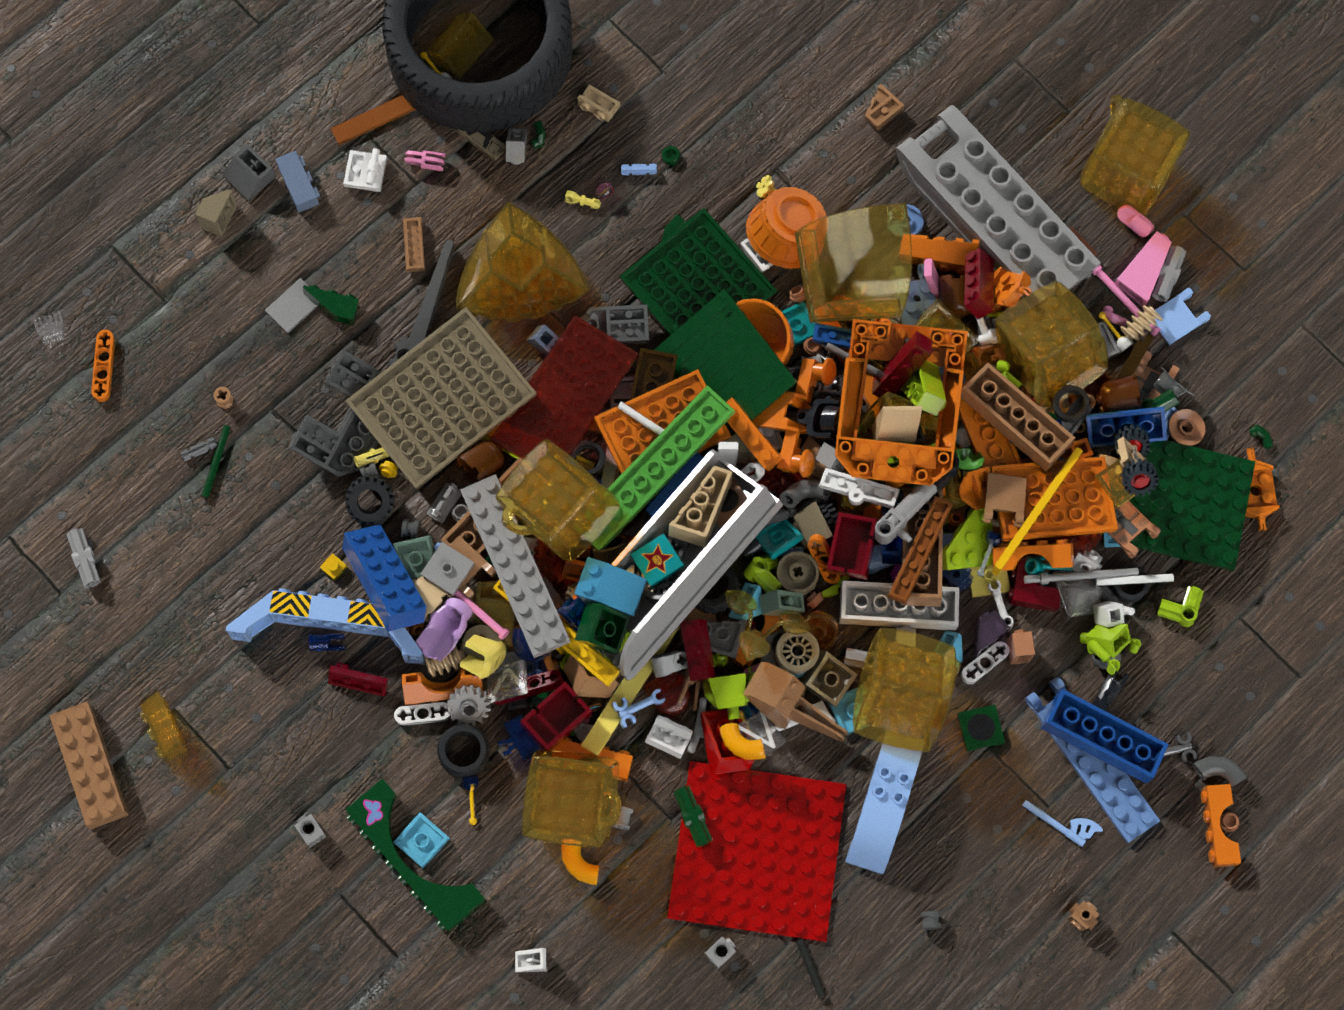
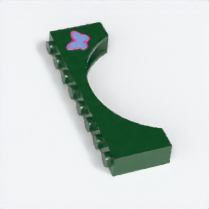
(447, 903)

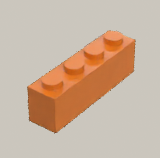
(944, 254)

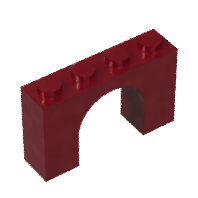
(1032, 594)

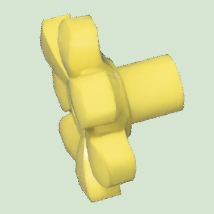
(765, 186)

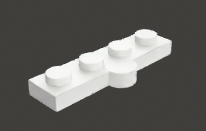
(859, 489)

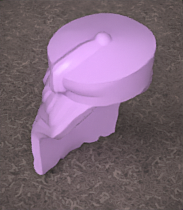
(444, 629)

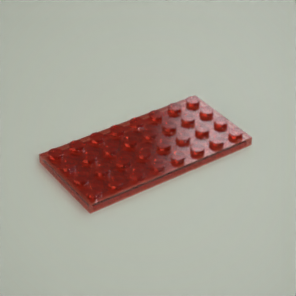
(570, 390)

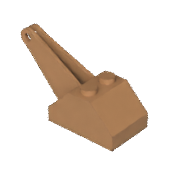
(779, 696)

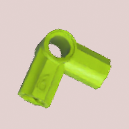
(760, 571)
(1190, 605)

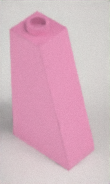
(1142, 273)

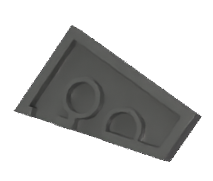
(725, 637)

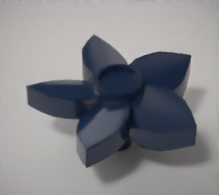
(535, 669)

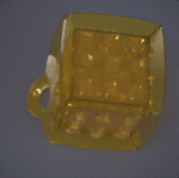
(1133, 155)
(1051, 342)
(556, 501)
(905, 689)
(571, 798)

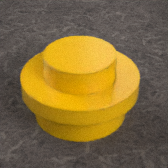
(388, 469)

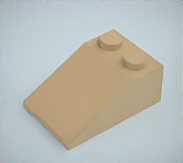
(897, 424)

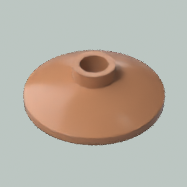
(1192, 422)

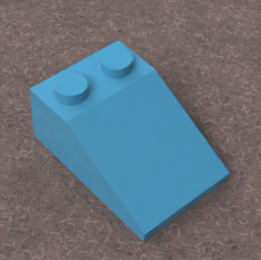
(610, 586)

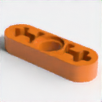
(824, 551)

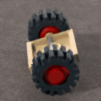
(1137, 473)

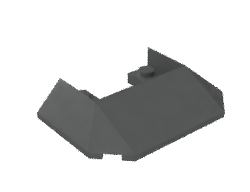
(626, 325)
(337, 448)

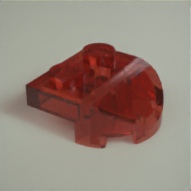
(670, 690)

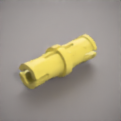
(362, 460)

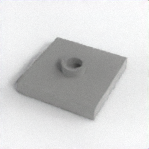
(447, 568)

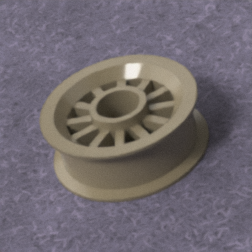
(789, 667)

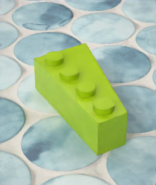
(926, 389)

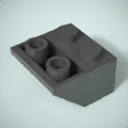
(248, 172)

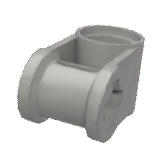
(667, 663)

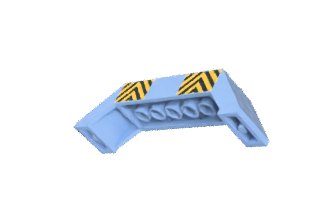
(323, 613)

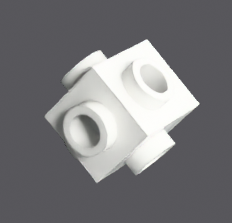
(1088, 562)

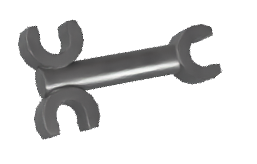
(822, 389)
(1183, 746)

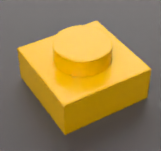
(333, 567)

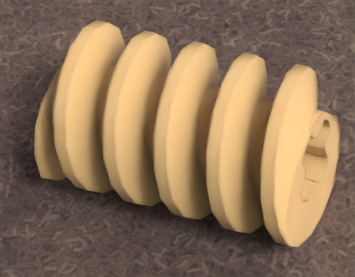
(1141, 323)
(452, 659)

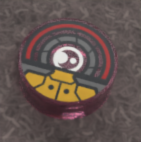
(604, 190)

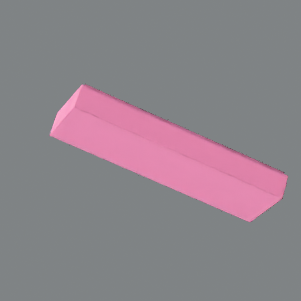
(932, 277)

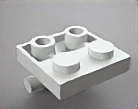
(365, 170)

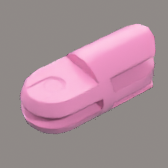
(422, 159)
(1135, 220)

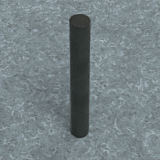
(810, 968)

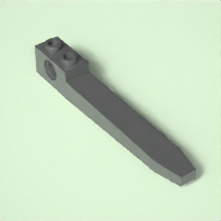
(429, 305)

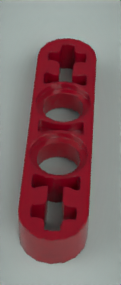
(552, 679)

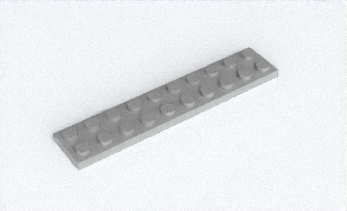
(515, 570)

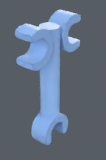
(625, 712)

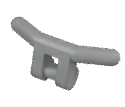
(698, 733)

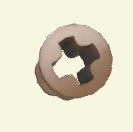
(223, 391)

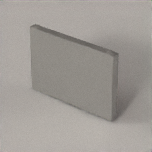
(291, 307)

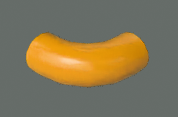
(741, 746)
(578, 866)

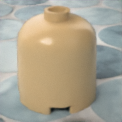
(431, 594)

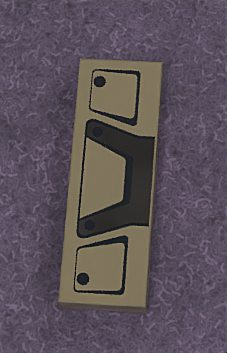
(485, 142)

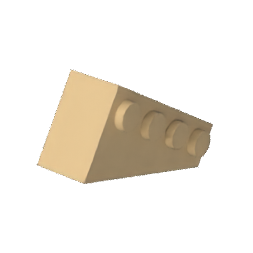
(701, 512)

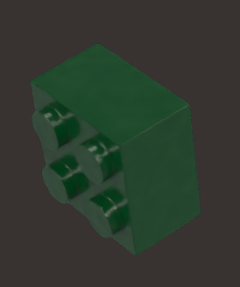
(602, 628)

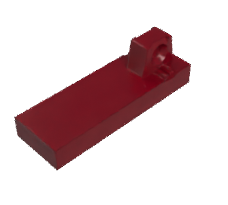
(343, 677)

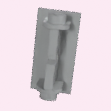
(444, 502)

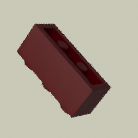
(698, 650)

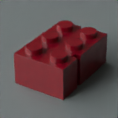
(852, 546)
(556, 718)

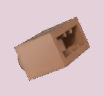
(1020, 647)

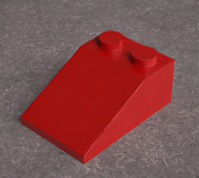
(718, 755)

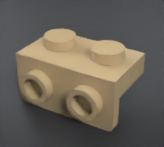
(598, 103)

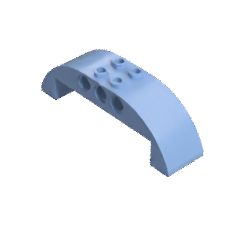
(883, 808)

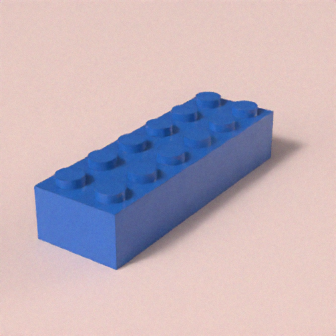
(384, 578)
(1104, 736)

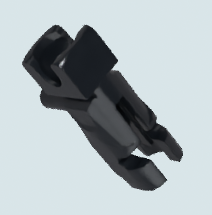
(1109, 691)

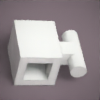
(1111, 613)

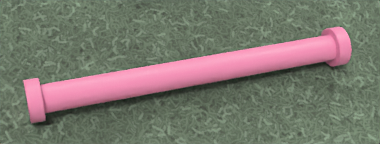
(1123, 298)
(482, 615)

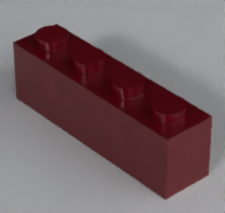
(979, 283)
(902, 365)

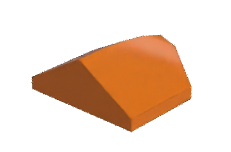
(973, 488)

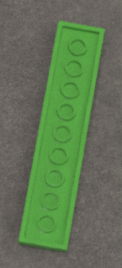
(664, 459)

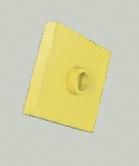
(980, 584)

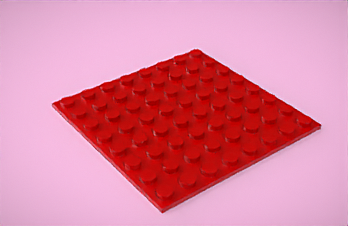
(767, 855)

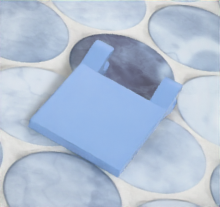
(1178, 318)

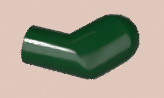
(540, 131)
(1263, 434)

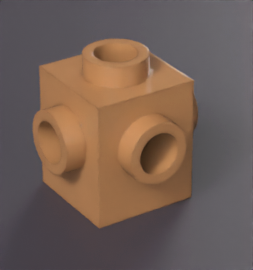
(1076, 918)

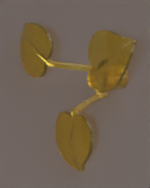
(752, 642)

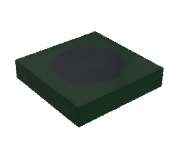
(980, 728)

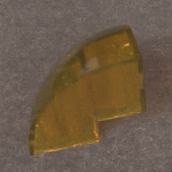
(519, 270)

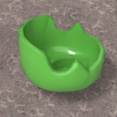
(968, 460)

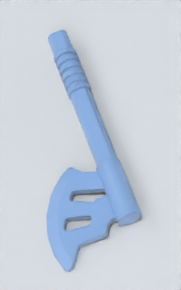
(1070, 833)

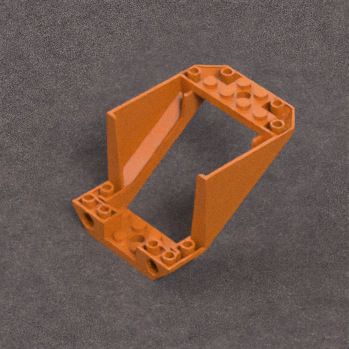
(870, 457)

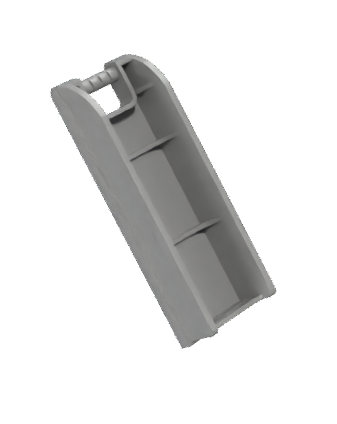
(993, 204)
(702, 568)

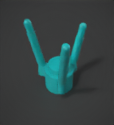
(1035, 566)

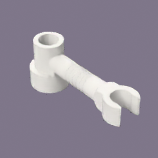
(987, 336)
(1000, 604)

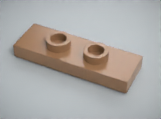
(414, 244)

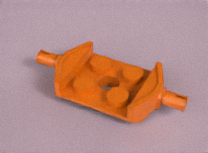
(1010, 287)
(1265, 503)

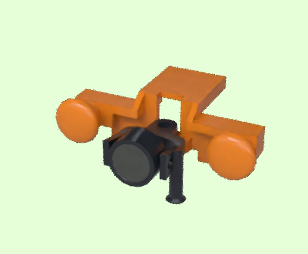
(805, 417)

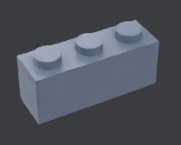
(298, 181)

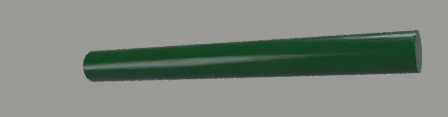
(216, 461)

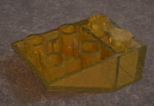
(496, 607)

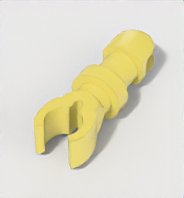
(572, 197)

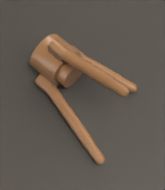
(685, 674)

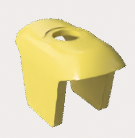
(493, 652)

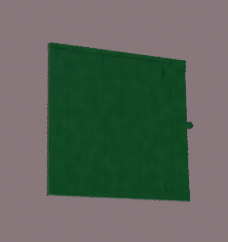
(729, 357)

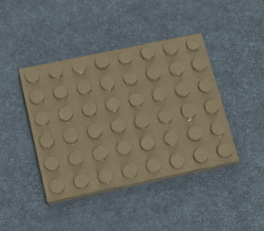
(441, 397)

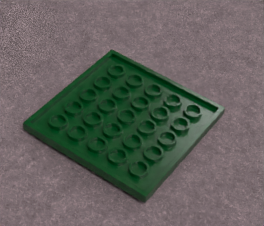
(691, 270)
(1196, 504)

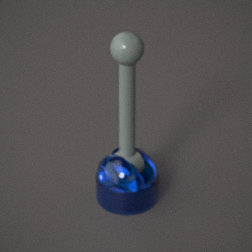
(993, 539)

